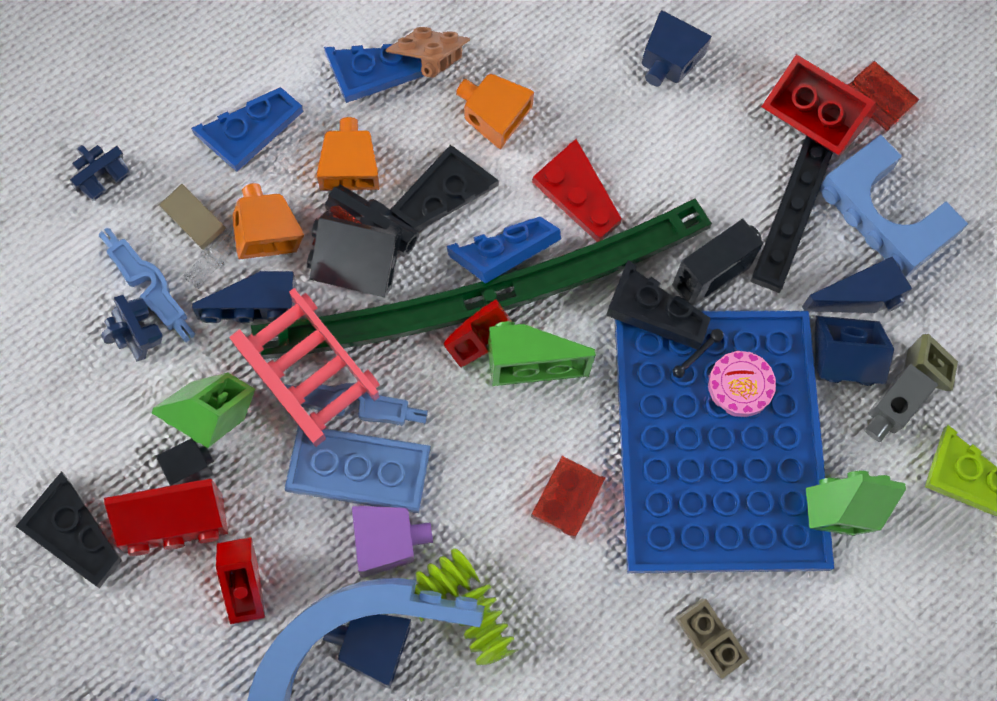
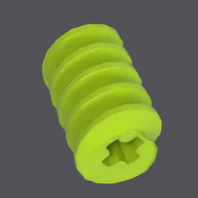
(447, 578)
(488, 635)

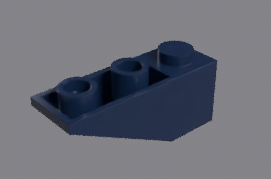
(253, 298)

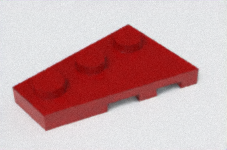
(578, 191)

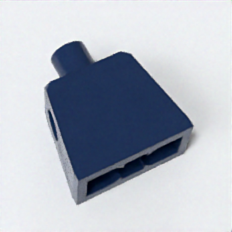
(673, 49)
(372, 645)

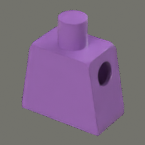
(386, 538)

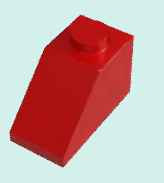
(240, 580)

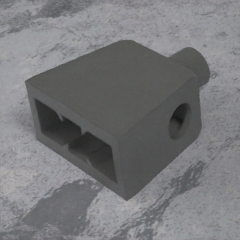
(906, 396)

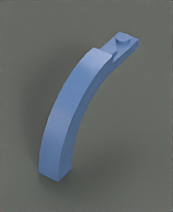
(366, 598)

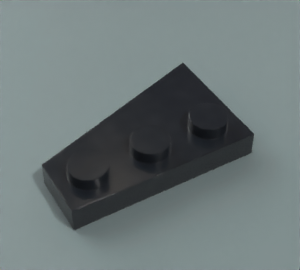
(443, 189)
(651, 308)
(70, 532)

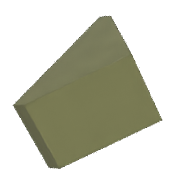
(933, 361)

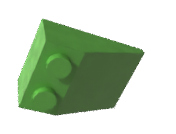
(532, 355)

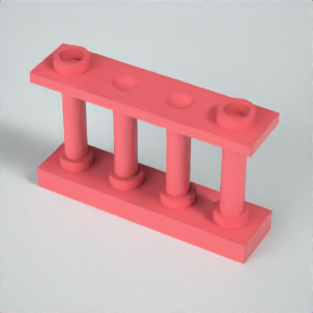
(273, 371)

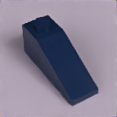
(863, 292)

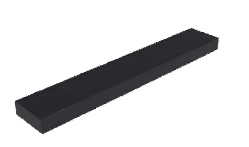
(792, 216)

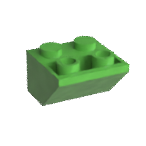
(207, 407)
(853, 503)

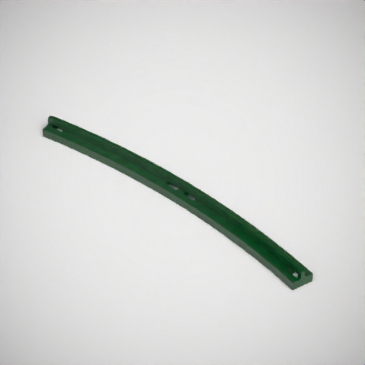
(528, 286)

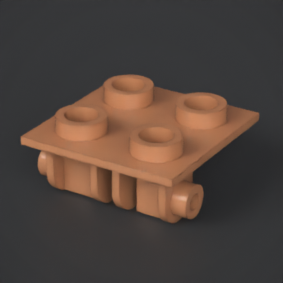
(434, 48)

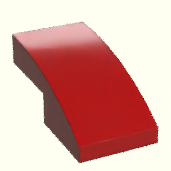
(472, 336)

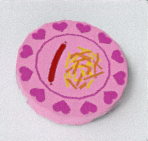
(742, 383)

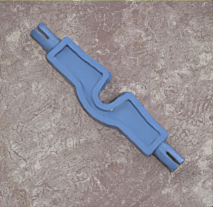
(157, 295)
(381, 410)

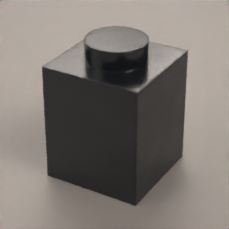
(186, 463)

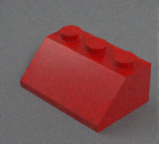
(819, 105)
(167, 517)

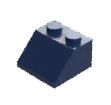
(852, 350)

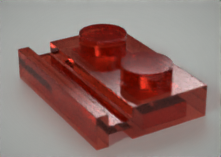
(890, 95)
(568, 497)

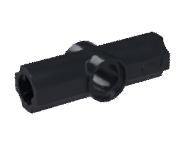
(372, 214)

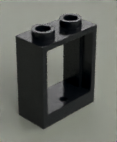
(717, 262)

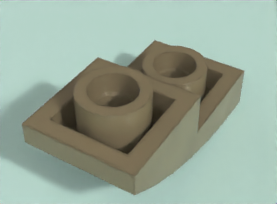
(192, 216)
(711, 638)

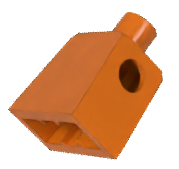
(495, 107)
(347, 159)
(264, 225)

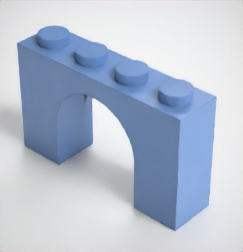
(849, 191)

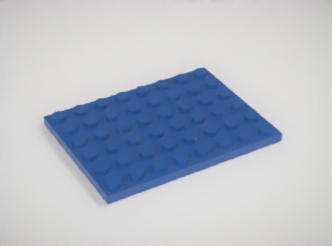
(714, 485)

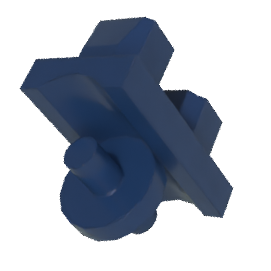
(87, 180)
(125, 329)

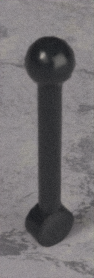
(715, 337)

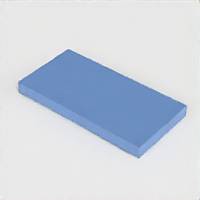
(359, 469)

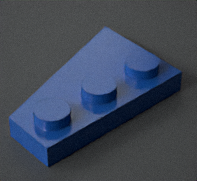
(370, 70)
(248, 130)
(497, 254)

